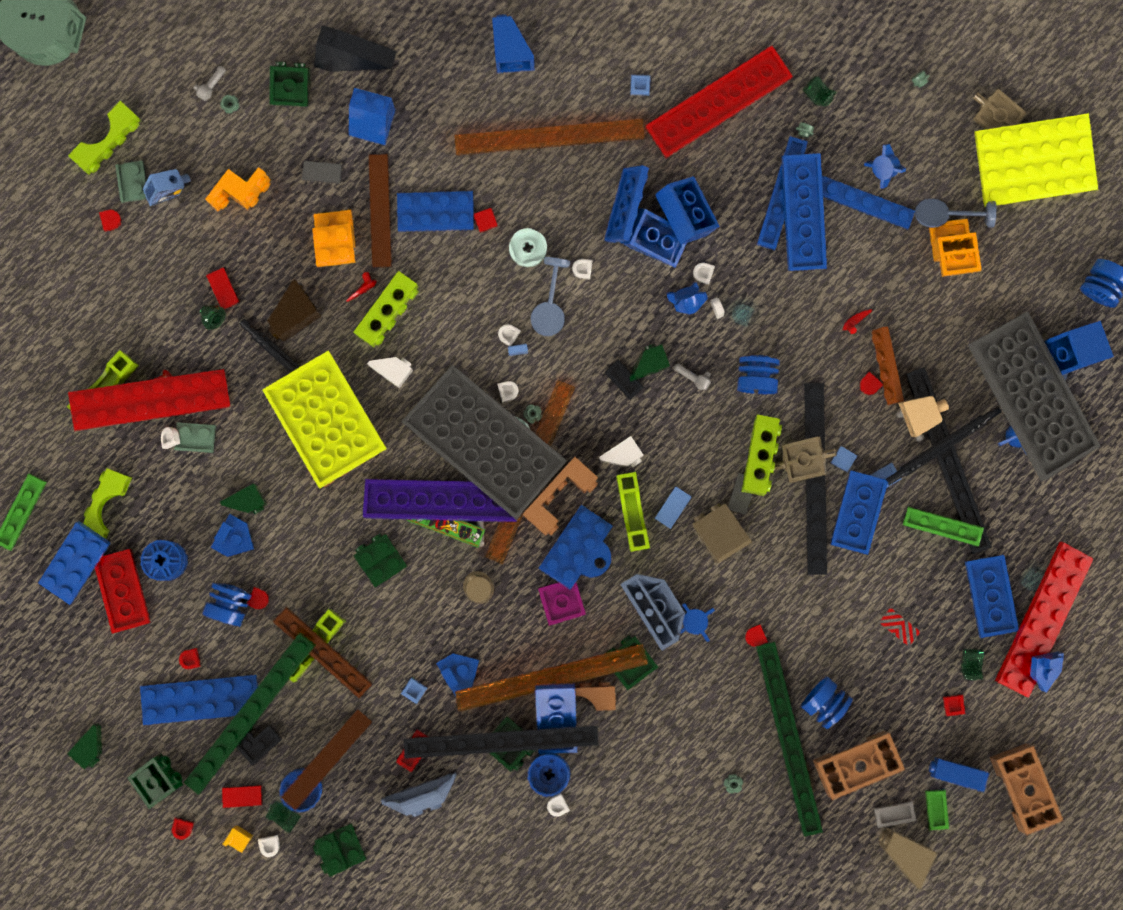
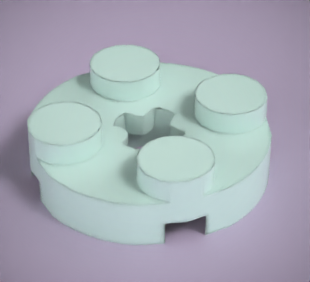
(533, 238)

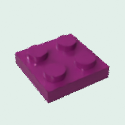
(561, 603)

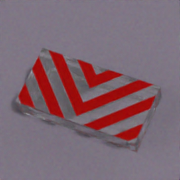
(899, 626)

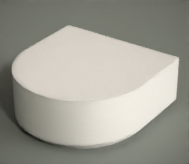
(582, 268)
(703, 272)
(717, 307)
(508, 334)
(508, 391)
(169, 437)
(557, 805)
(269, 845)

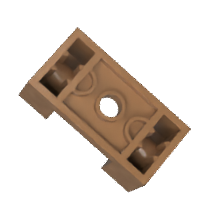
(578, 475)
(1022, 768)
(839, 771)

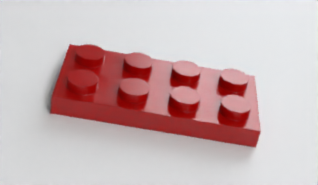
(122, 591)

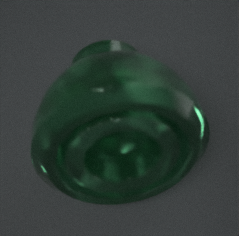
(212, 316)

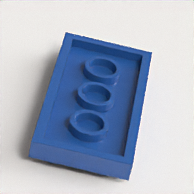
(626, 204)
(435, 211)
(859, 512)
(74, 562)
(991, 596)
(556, 710)

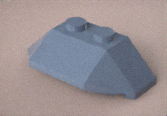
(656, 608)
(421, 797)

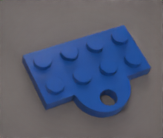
(578, 549)

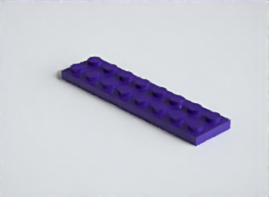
(430, 501)

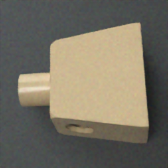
(922, 414)

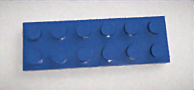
(804, 212)
(195, 699)

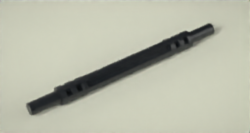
(270, 346)
(943, 445)

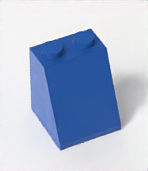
(511, 49)
(370, 116)
(1079, 347)

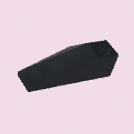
(347, 52)

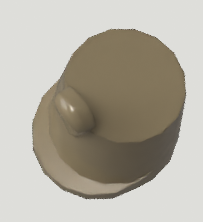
(478, 587)

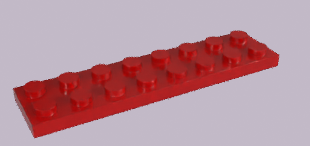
(718, 102)
(148, 400)
(1044, 617)

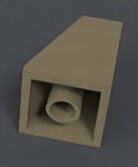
(720, 532)
(908, 855)

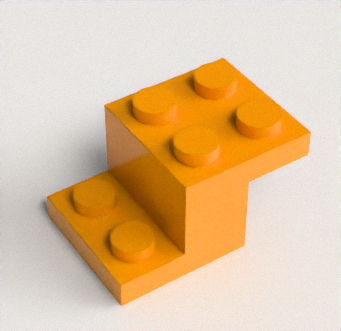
(241, 191)
(334, 238)
(955, 248)

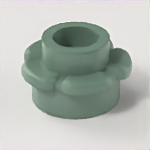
(920, 79)
(229, 99)
(805, 130)
(527, 413)
(738, 783)

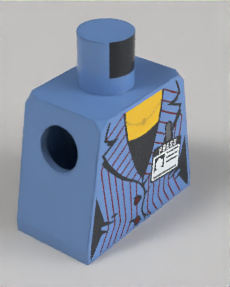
(165, 186)

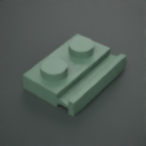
(131, 181)
(196, 437)

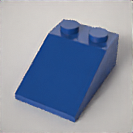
(655, 238)

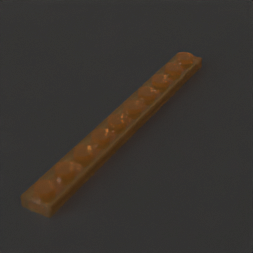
(549, 137)
(546, 431)
(560, 674)

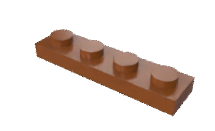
(887, 365)

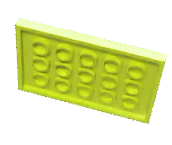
(1036, 160)
(324, 419)

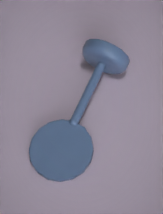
(935, 213)
(548, 317)

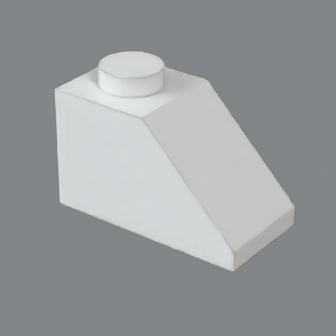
(392, 369)
(623, 454)

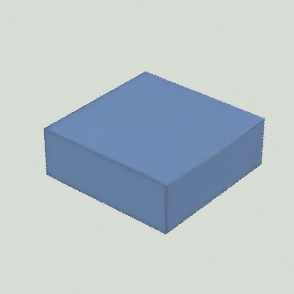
(640, 84)
(517, 349)
(843, 459)
(414, 690)

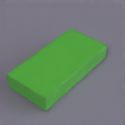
(937, 809)

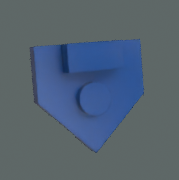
(233, 537)
(1046, 669)
(458, 671)

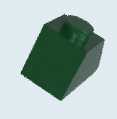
(650, 362)
(247, 500)
(88, 748)

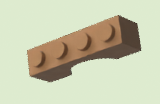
(601, 696)

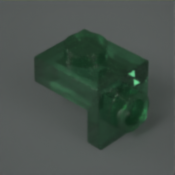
(819, 92)
(972, 664)
(283, 816)

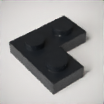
(257, 747)

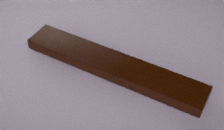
(380, 211)
(324, 653)
(326, 760)

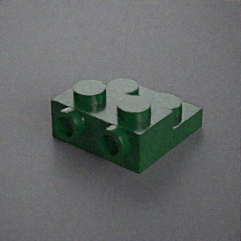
(289, 84)
(379, 559)
(634, 675)
(513, 759)
(155, 780)
(339, 850)

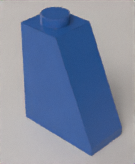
(958, 774)

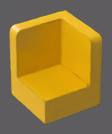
(238, 838)

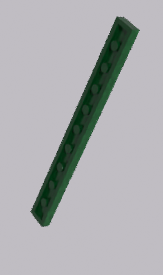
(250, 713)
(789, 739)

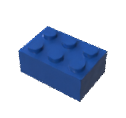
(687, 210)

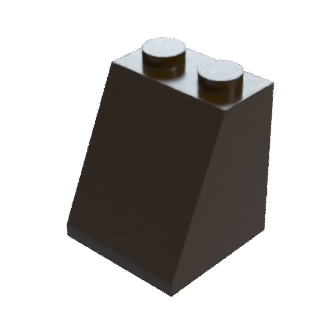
(292, 313)

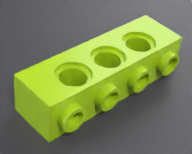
(398, 283)
(767, 425)

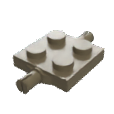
(997, 111)
(804, 459)

